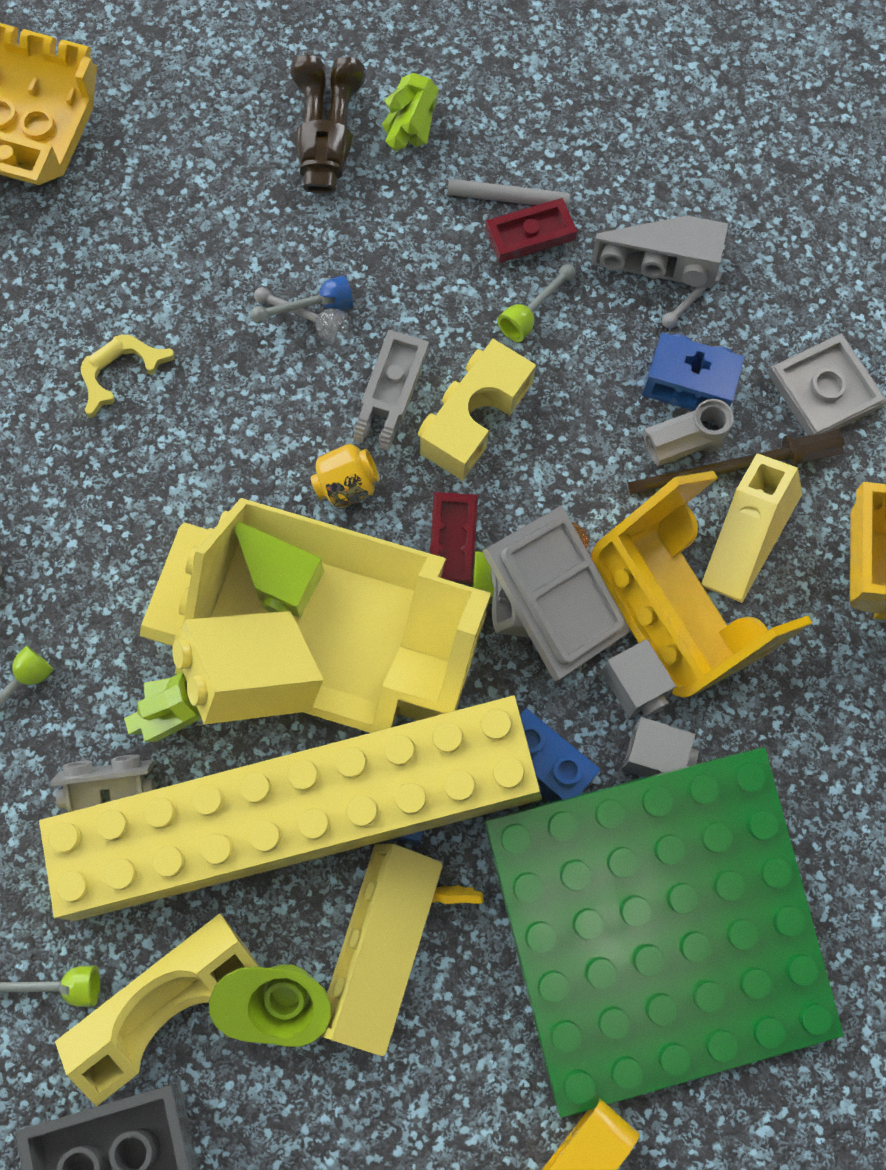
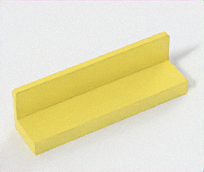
(380, 947)

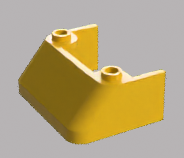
(667, 601)

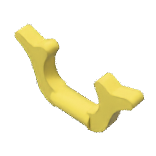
(119, 345)

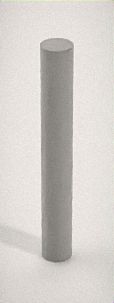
(504, 192)

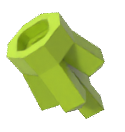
(410, 111)
(163, 709)

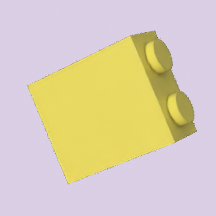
(247, 666)

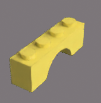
(110, 1042)

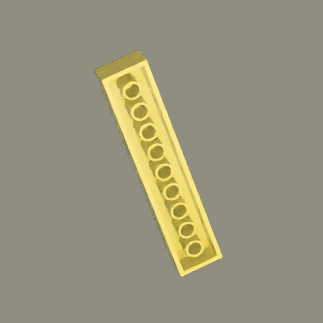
(288, 810)

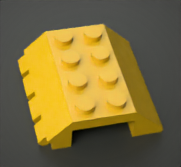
(42, 103)

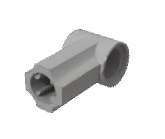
(687, 434)

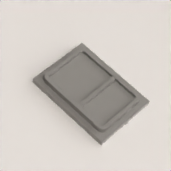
(557, 592)

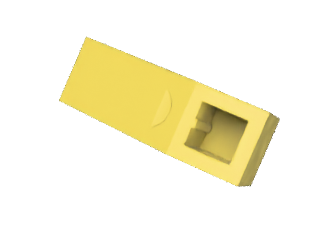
(752, 526)

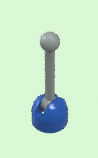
(332, 294)

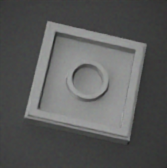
(827, 386)

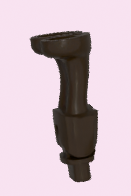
(320, 143)

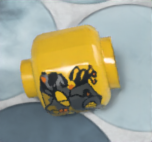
(345, 476)

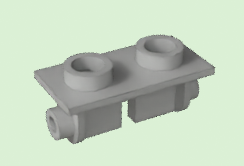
(84, 782)

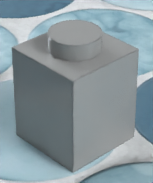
(639, 680)
(658, 749)

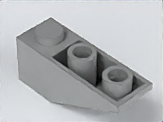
(670, 249)

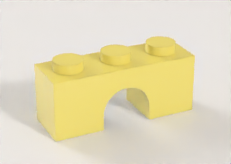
(493, 379)

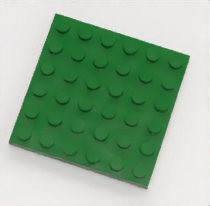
(662, 930)

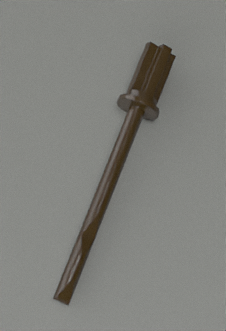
(793, 452)

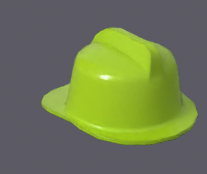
(270, 1006)

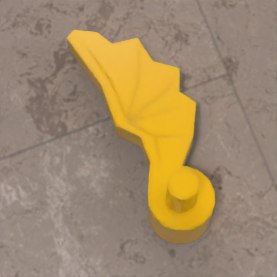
(457, 894)

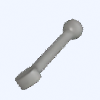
(670, 319)

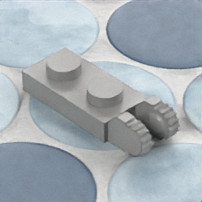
(391, 385)

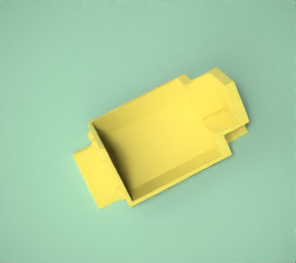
(376, 625)

